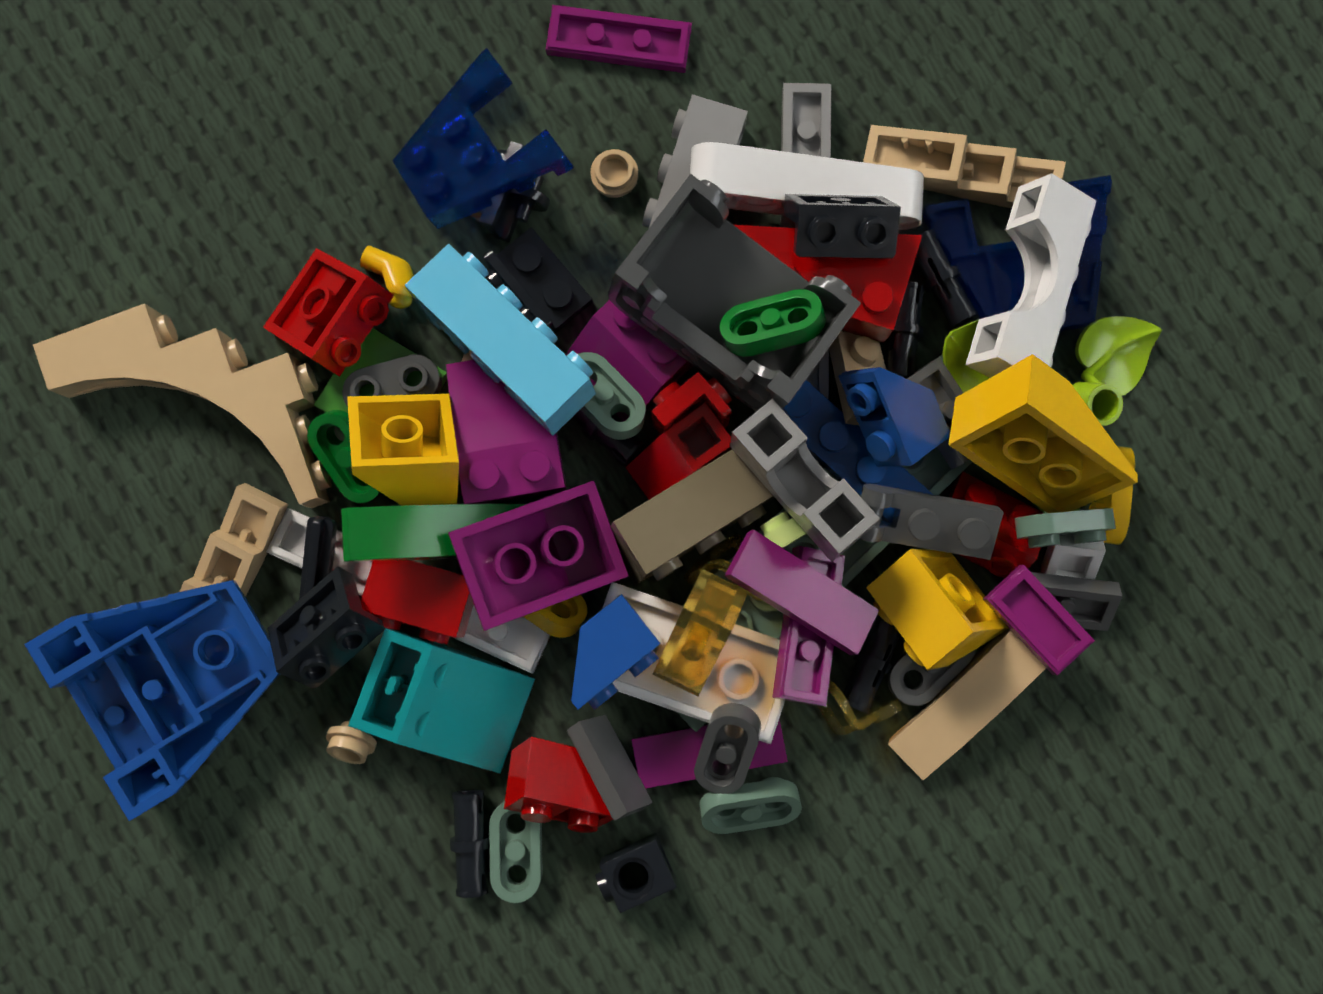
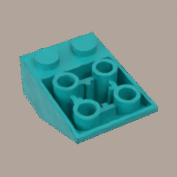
(441, 701)

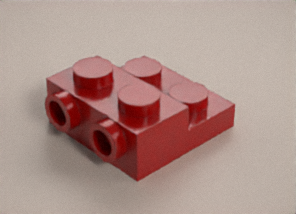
(329, 312)

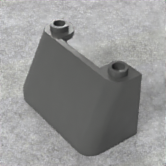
(698, 268)

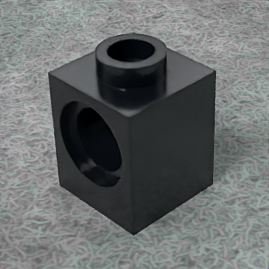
(649, 854)

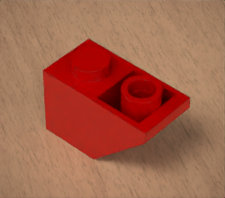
(680, 451)
(553, 784)

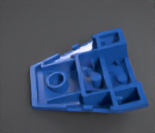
(160, 683)

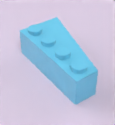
(501, 338)

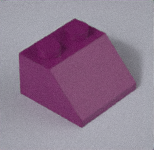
(632, 351)

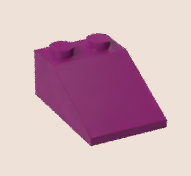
(498, 443)
(538, 555)

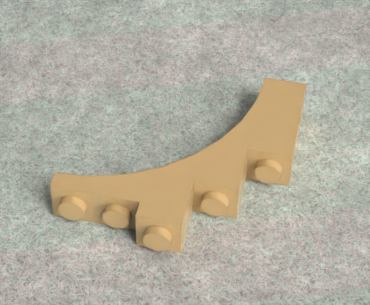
(139, 351)

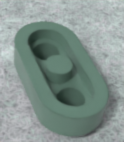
(612, 396)
(1085, 525)
(751, 807)
(511, 849)

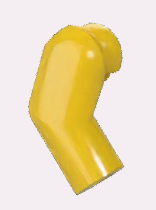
(394, 271)

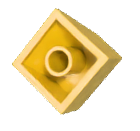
(405, 447)
(934, 607)

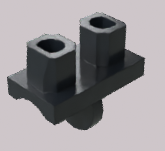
(511, 205)

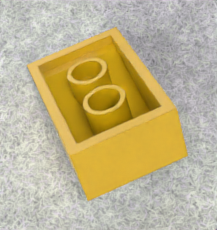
(1039, 438)

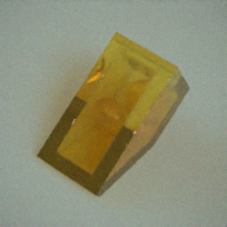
(700, 632)

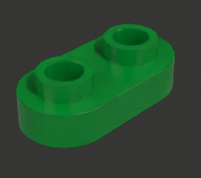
(773, 322)
(336, 455)

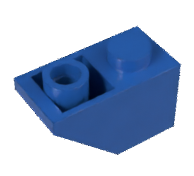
(895, 415)
(609, 647)

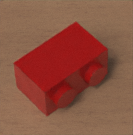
(419, 597)

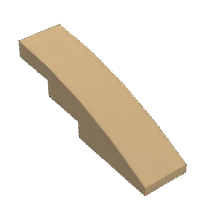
(956, 166)
(242, 541)
(966, 704)

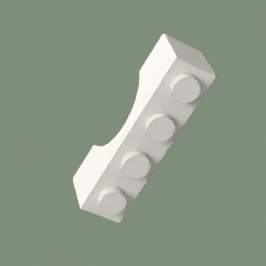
(1050, 231)

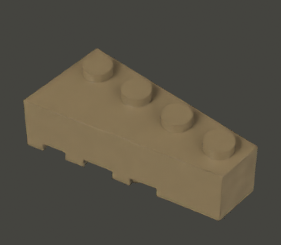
(689, 517)

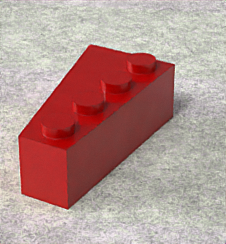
(873, 281)

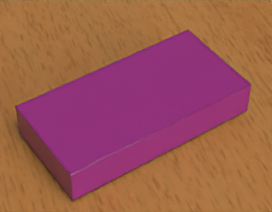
(1038, 620)

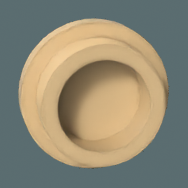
(614, 173)
(349, 743)

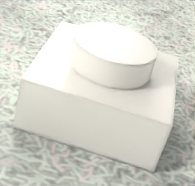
(1073, 559)

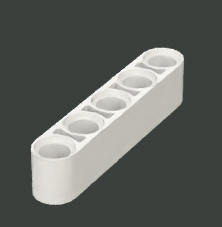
(761, 177)

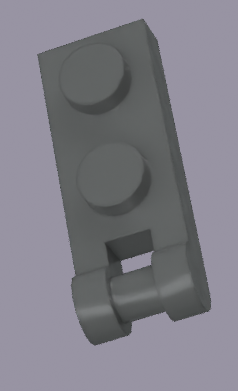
(933, 521)

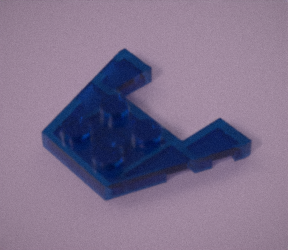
(455, 163)
(995, 272)

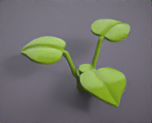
(1110, 349)

